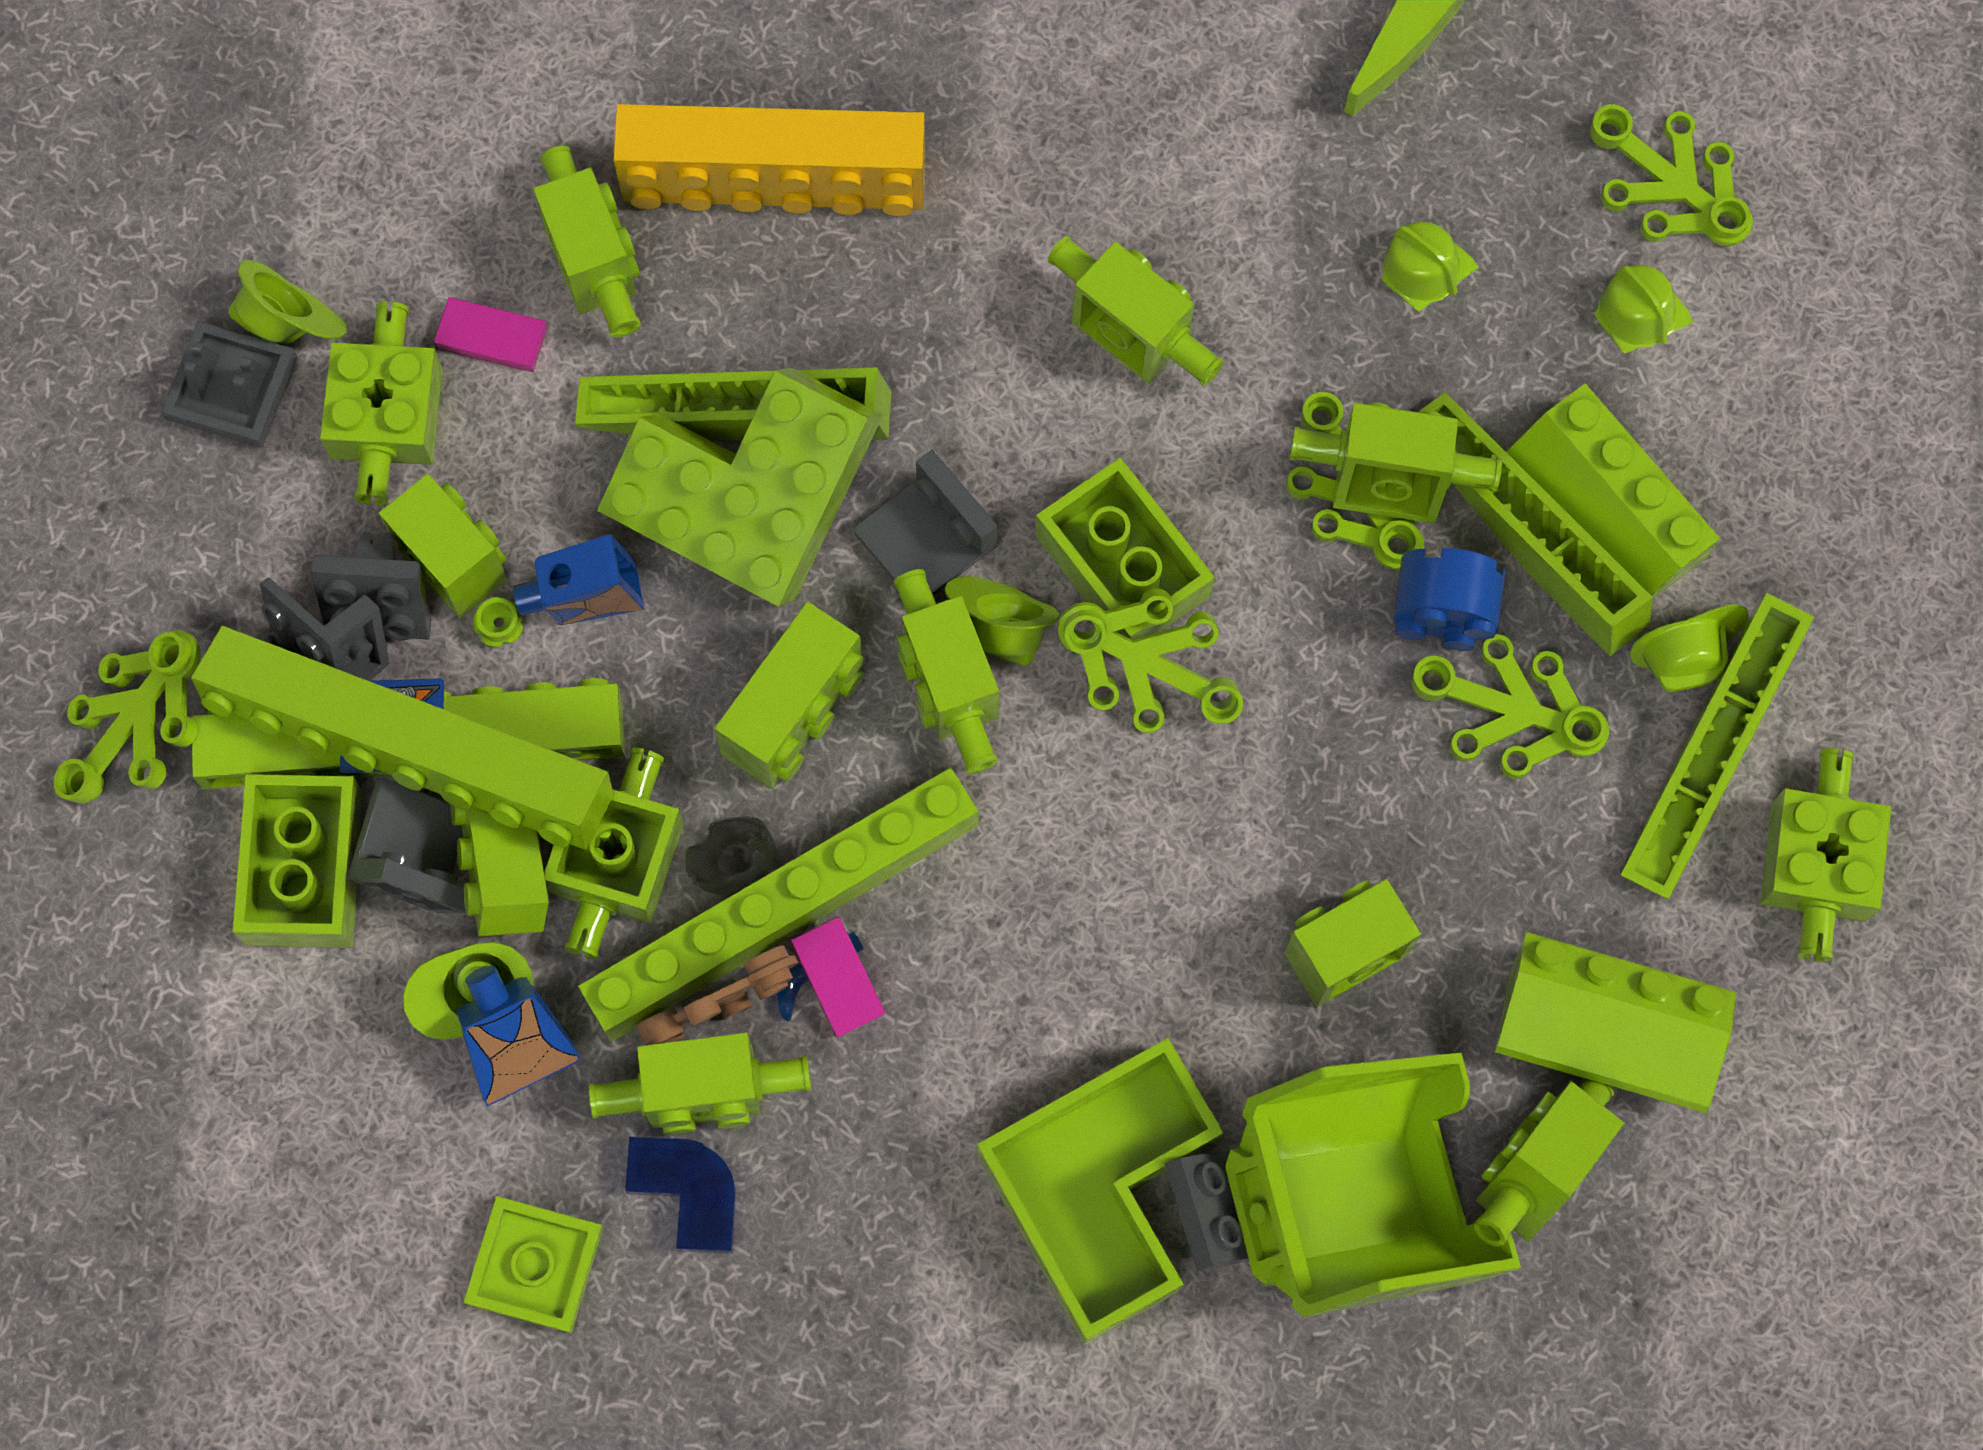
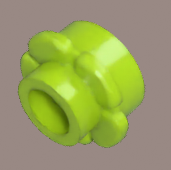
(495, 609)

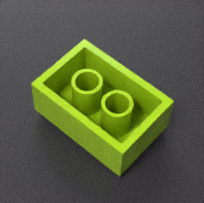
(1120, 545)
(791, 697)
(297, 861)

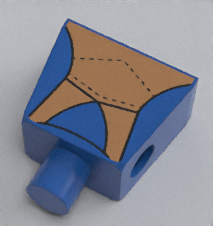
(598, 582)
(511, 1035)

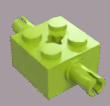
(588, 241)
(1134, 311)
(406, 421)
(1395, 461)
(950, 667)
(1798, 874)
(629, 881)
(699, 1083)
(1545, 1161)

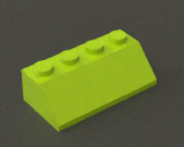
(1614, 491)
(1616, 1022)

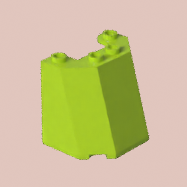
(1353, 1186)

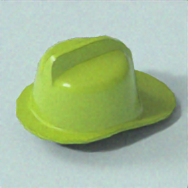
(1424, 264)
(1640, 308)
(278, 309)
(1004, 617)
(1691, 650)
(440, 988)

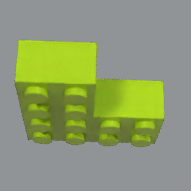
(752, 511)
(1072, 1180)

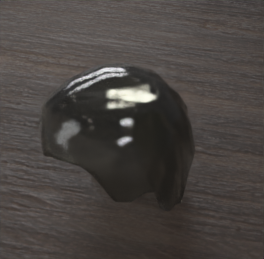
(731, 856)

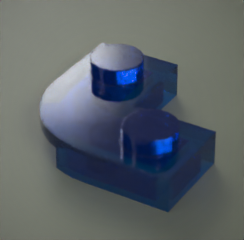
(700, 1180)

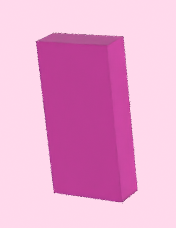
(490, 334)
(837, 976)

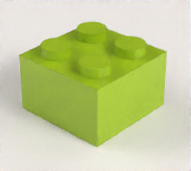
(454, 552)
(1350, 941)

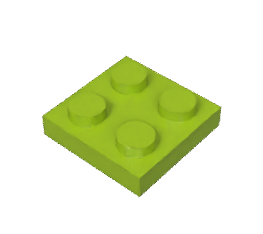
(533, 1265)

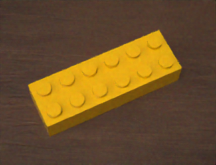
(770, 158)

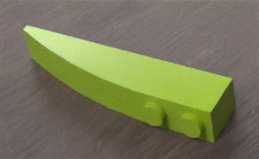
(1400, 43)
(710, 403)
(1551, 543)
(1716, 744)

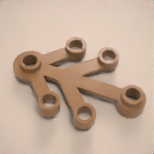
(767, 975)

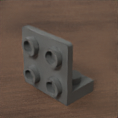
(929, 527)
(349, 642)
(409, 849)

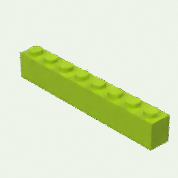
(572, 721)
(403, 738)
(780, 904)

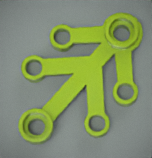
(1674, 182)
(1384, 527)
(1145, 656)
(1517, 709)
(135, 715)

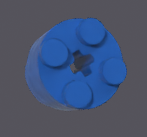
(1449, 597)

